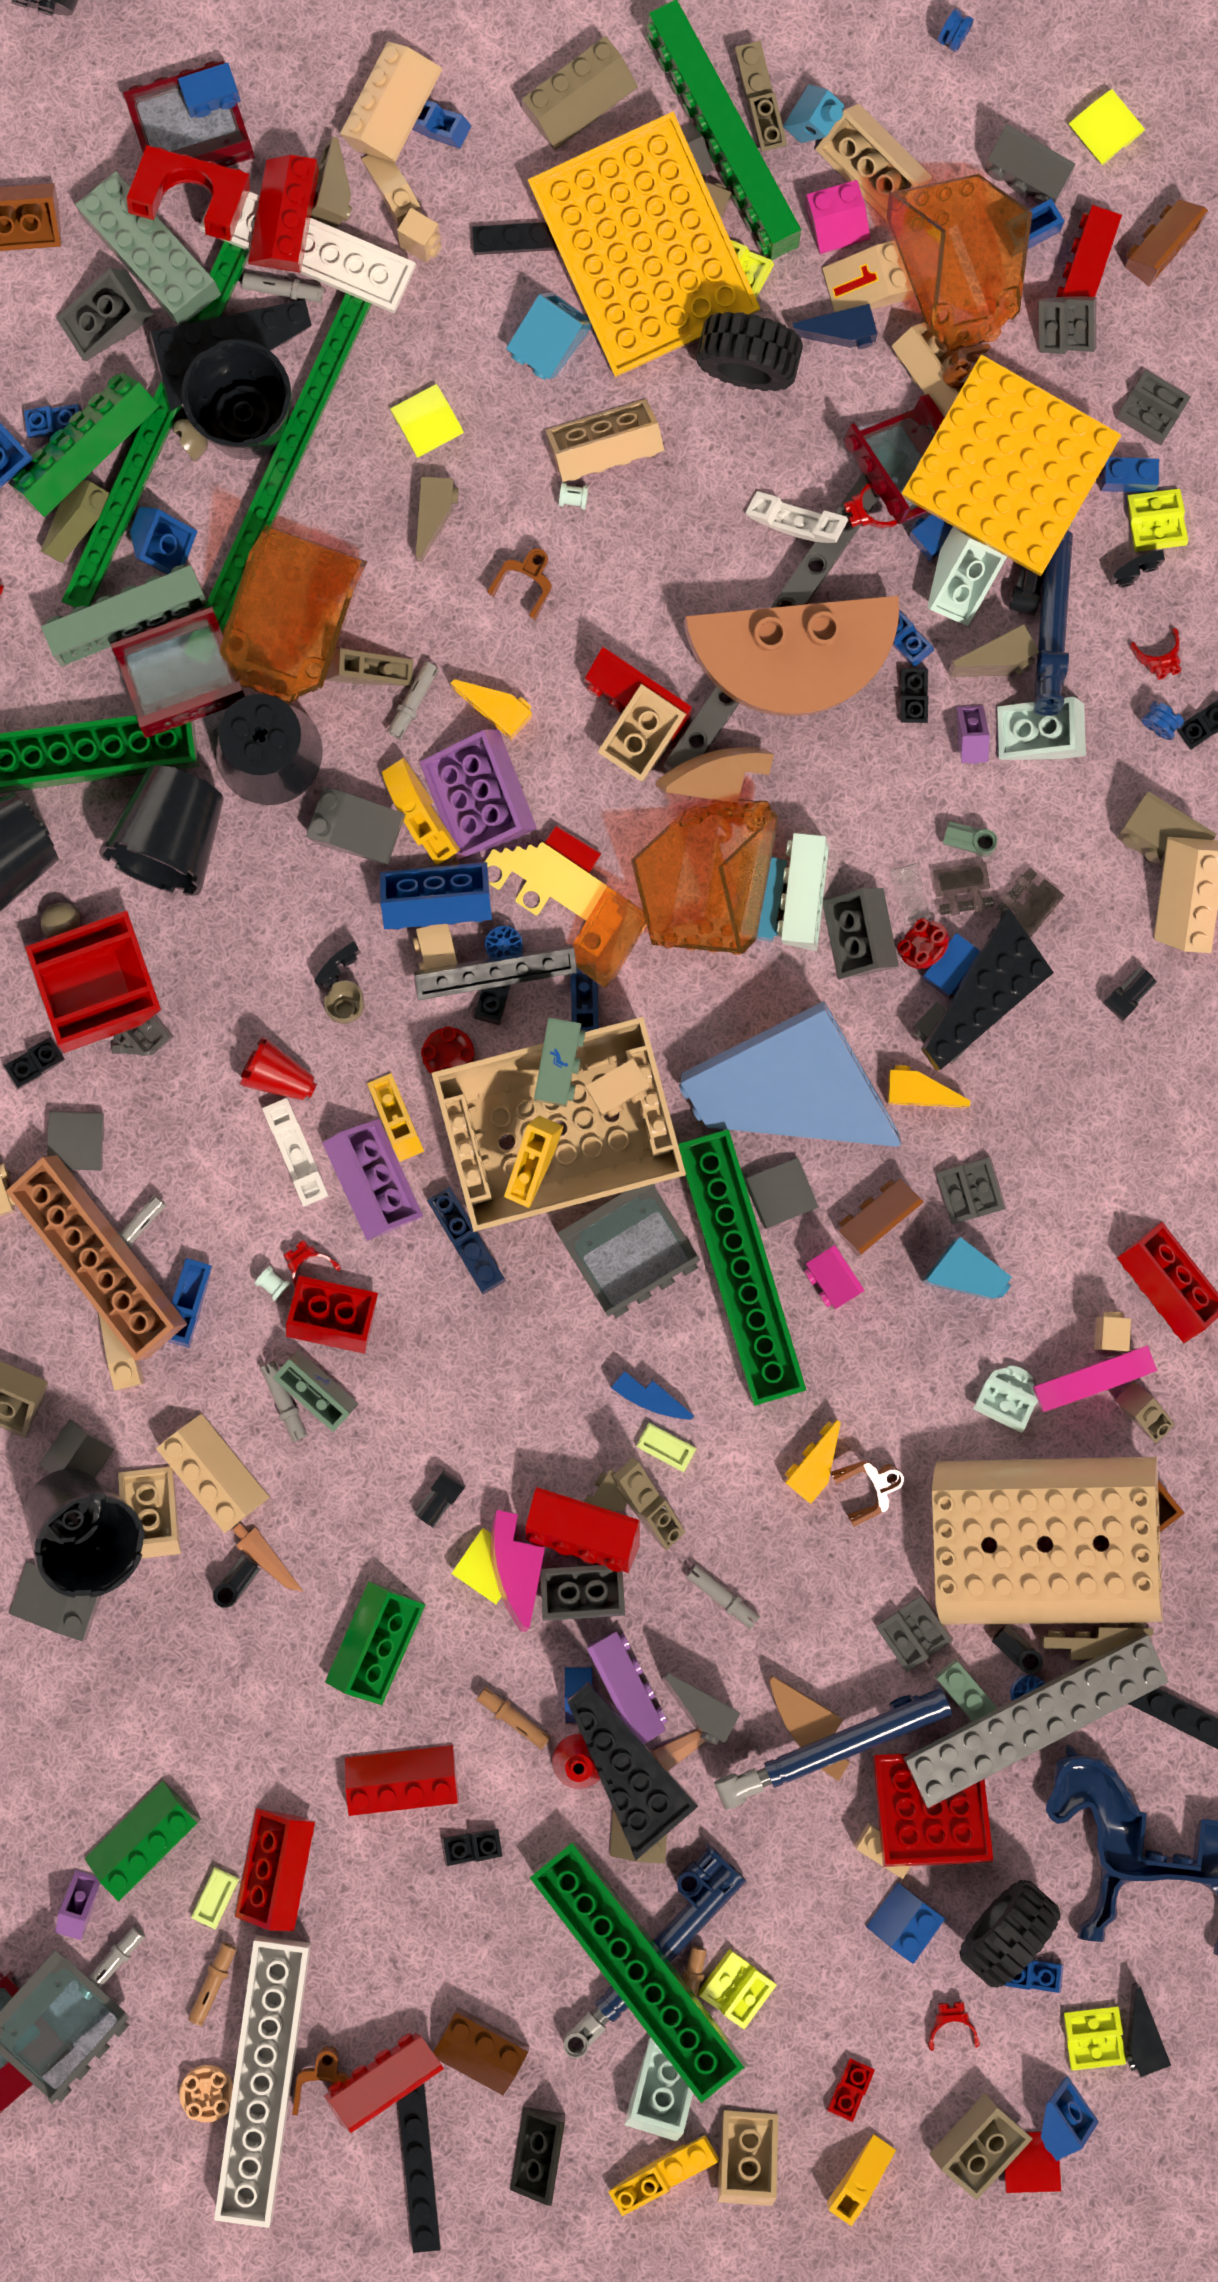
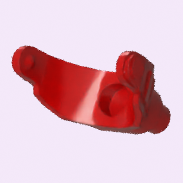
(859, 515)
(1161, 664)
(303, 1253)
(949, 2014)

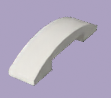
(795, 520)
(295, 1152)

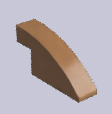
(716, 773)
(806, 1720)

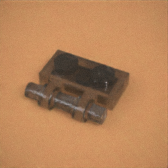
(962, 880)
(1037, 906)

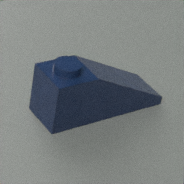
(842, 328)
(584, 1001)

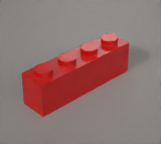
(1090, 253)

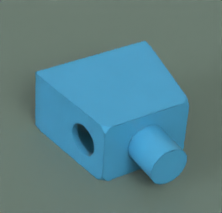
(814, 114)

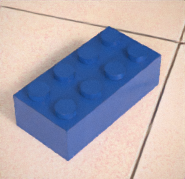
(435, 896)

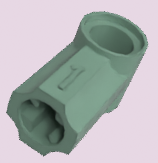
(966, 839)

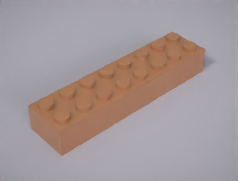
(96, 1257)

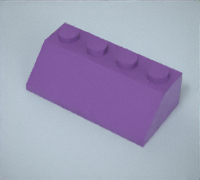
(372, 1179)
(626, 1687)

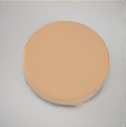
(206, 2093)

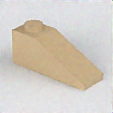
(391, 186)
(123, 1369)

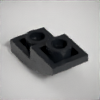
(1131, 571)
(914, 695)
(1200, 726)
(330, 972)
(492, 1004)
(33, 1063)
(471, 1847)

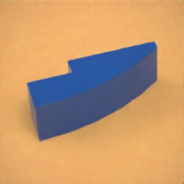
(442, 125)
(190, 1298)
(650, 1398)

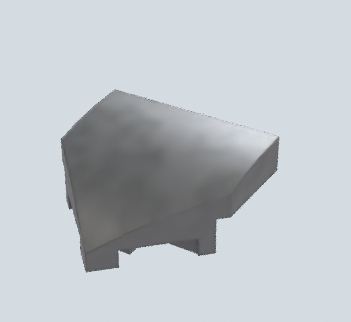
(152, 1035)

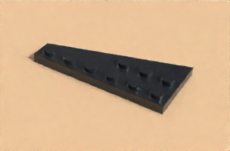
(181, 344)
(992, 986)
(637, 1783)

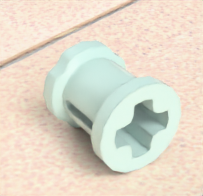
(573, 496)
(272, 1283)

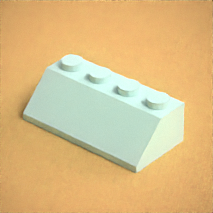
(804, 891)

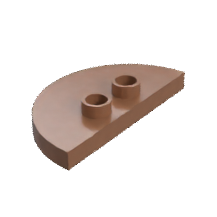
(796, 655)

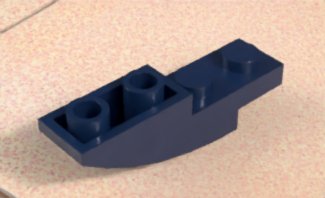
(466, 1242)

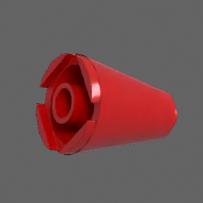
(276, 1073)
(566, 1755)

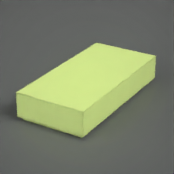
(666, 1447)
(215, 1898)

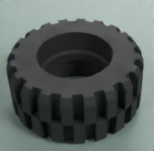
(749, 351)
(1010, 1933)

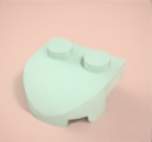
(1008, 1397)

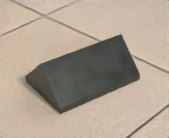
(538, 2154)

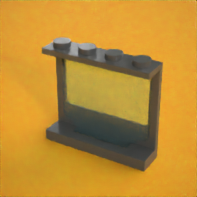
(629, 1249)
(58, 2026)

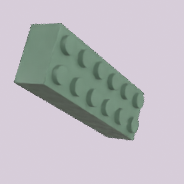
(148, 251)
(124, 615)

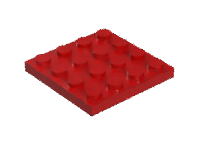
(937, 1835)

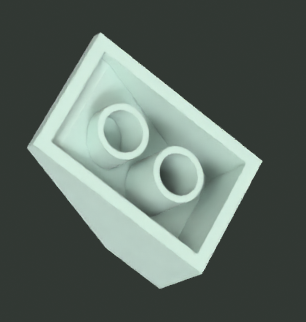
(963, 576)
(1036, 736)
(659, 2097)

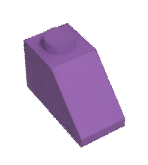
(972, 734)
(77, 1905)

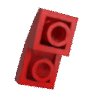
(850, 2090)

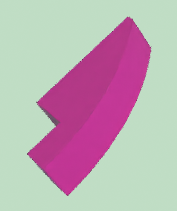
(1095, 1378)
(515, 1568)

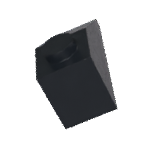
(1143, 2039)

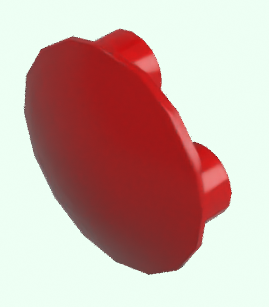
(924, 944)
(447, 1049)

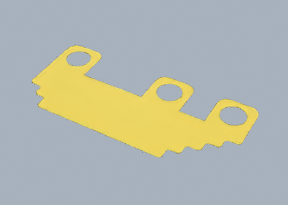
(549, 876)

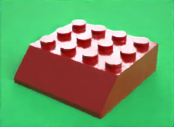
(93, 981)

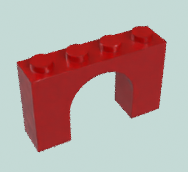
(164, 169)

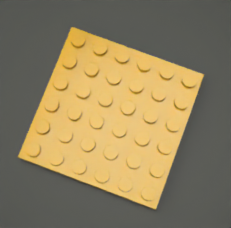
(1011, 465)

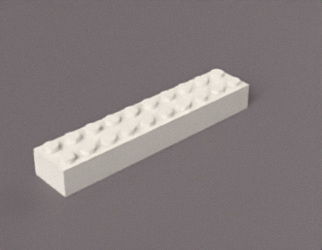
(262, 2081)

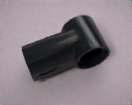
(1026, 593)
(1126, 998)
(442, 1495)
(237, 1580)
(1016, 1648)

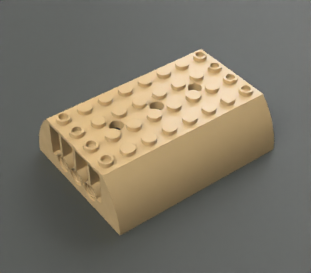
(593, 1156)
(1056, 1499)

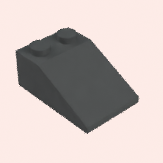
(105, 313)
(355, 826)
(51, 1610)
(704, 1712)

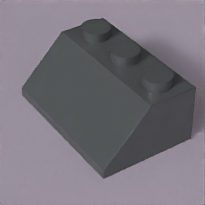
(1029, 166)
(860, 933)
(581, 1592)

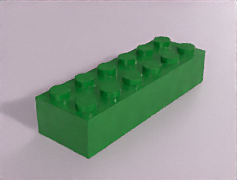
(83, 443)

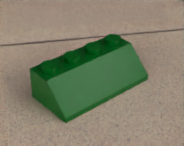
(375, 1643)
(141, 1840)

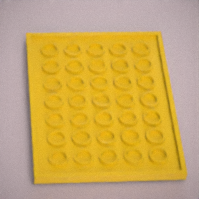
(643, 243)

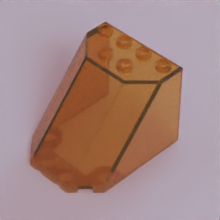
(962, 255)
(289, 614)
(708, 876)

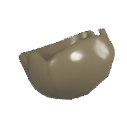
(190, 439)
(60, 918)
(342, 993)

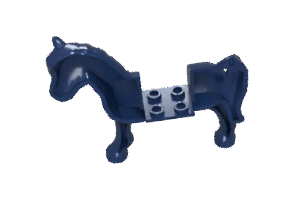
(1121, 1833)

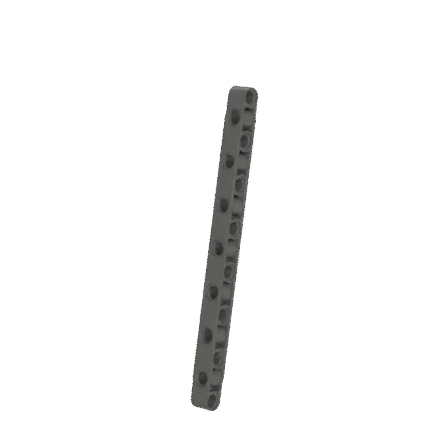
(796, 592)

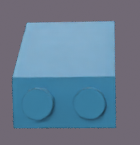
(549, 335)
(968, 1272)

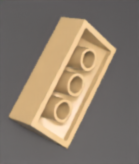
(390, 102)
(868, 153)
(926, 361)
(605, 440)
(1188, 895)
(212, 1473)

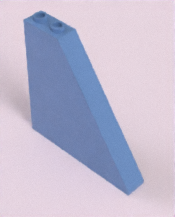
(792, 1083)

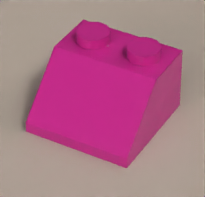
(837, 216)
(833, 1278)

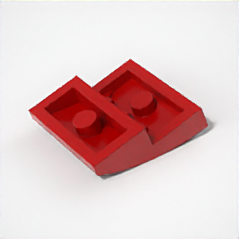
(573, 849)
(1033, 2169)

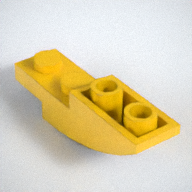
(420, 817)
(663, 2174)

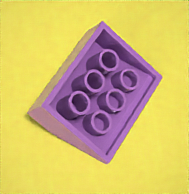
(478, 793)

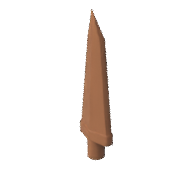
(261, 1553)
(677, 1750)

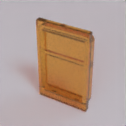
(608, 936)

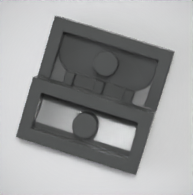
(1067, 324)
(1153, 407)
(77, 1139)
(971, 1190)
(781, 1193)
(914, 1633)

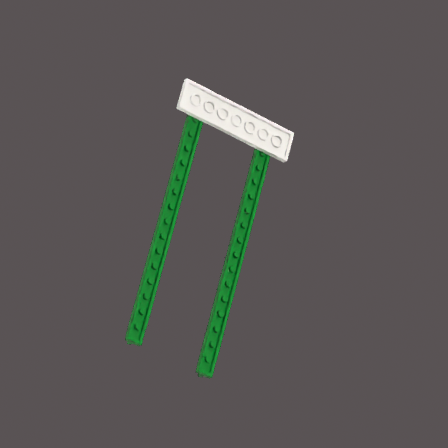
(331, 257)

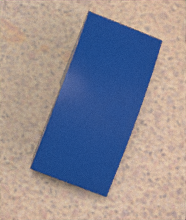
(46, 421)
(911, 642)
(1039, 1976)

